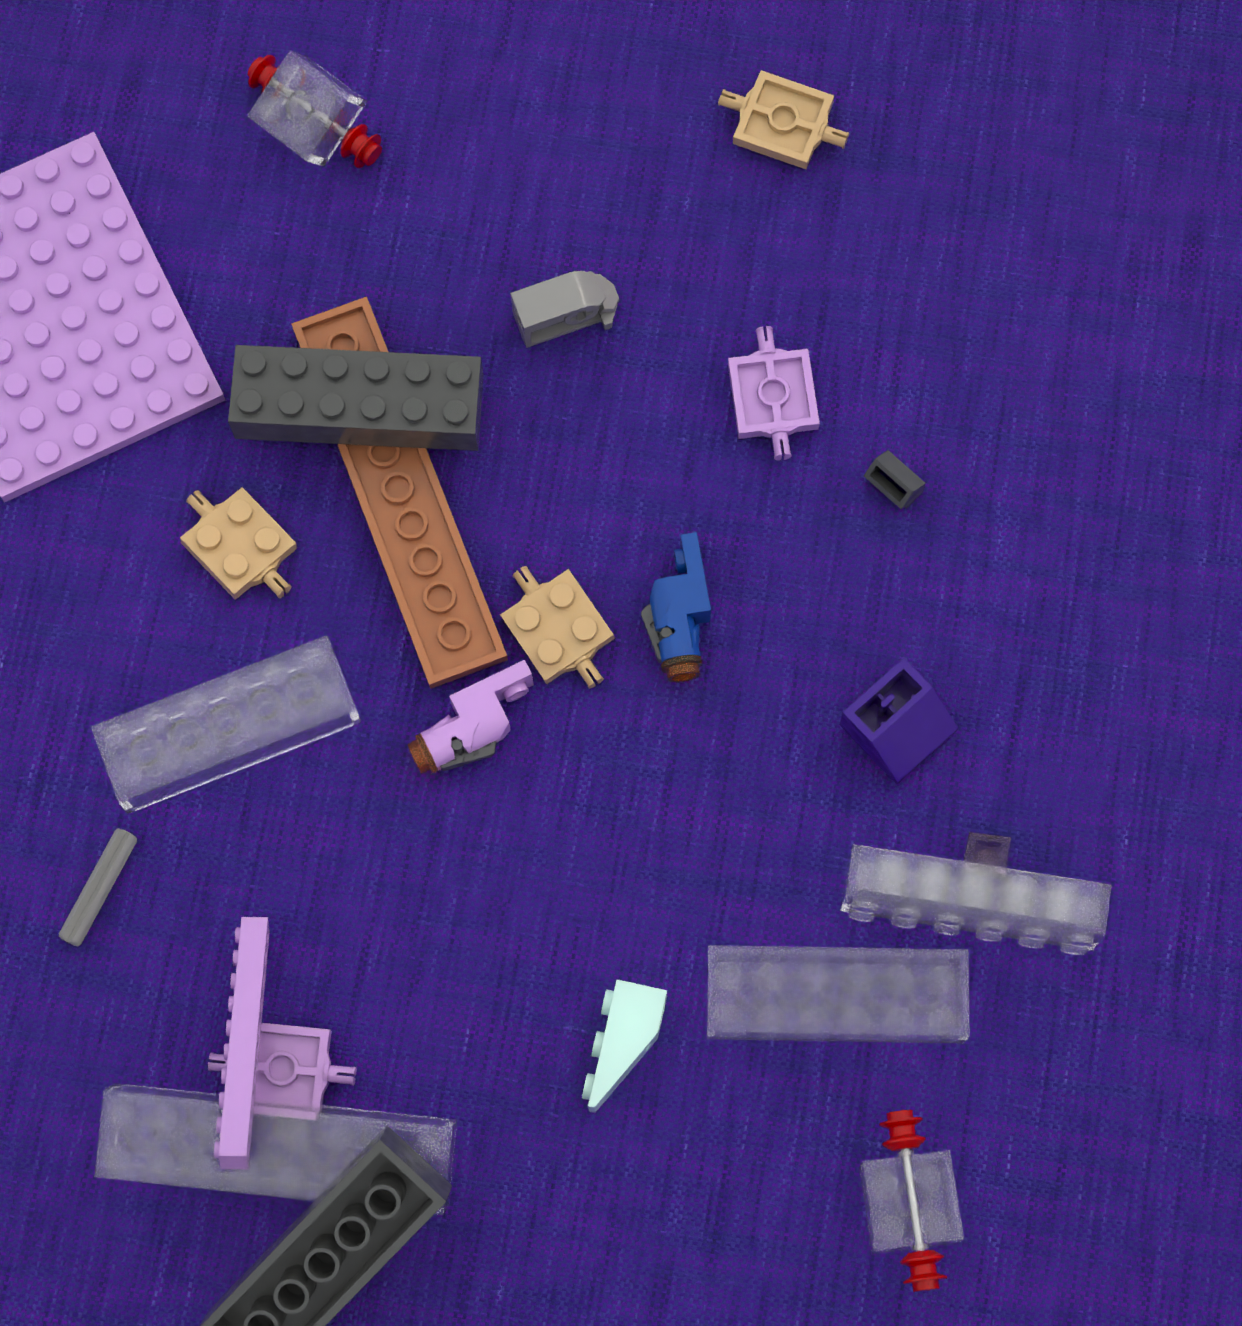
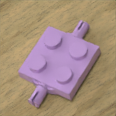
(773, 393)
(293, 1064)

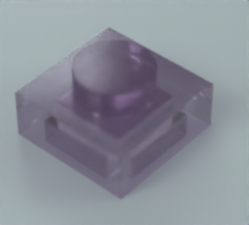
(988, 849)

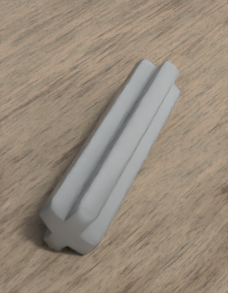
(97, 887)

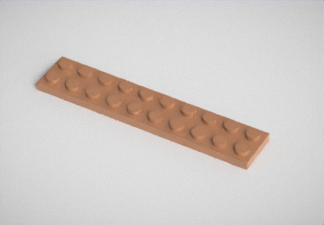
(412, 526)

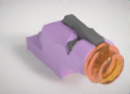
(477, 723)

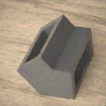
(900, 474)

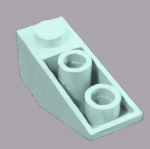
(630, 1031)

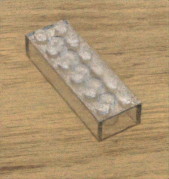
(225, 725)
(975, 899)
(837, 994)

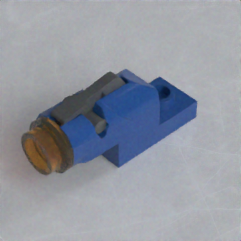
(676, 612)

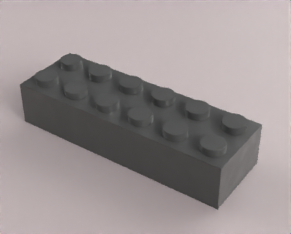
(356, 397)
(337, 1240)

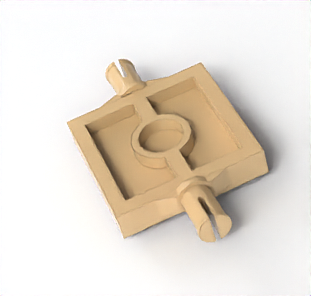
(783, 119)
(238, 543)
(557, 626)

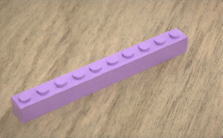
(243, 1045)

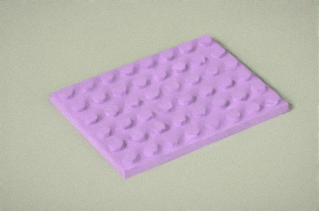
(85, 323)

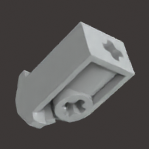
(563, 306)

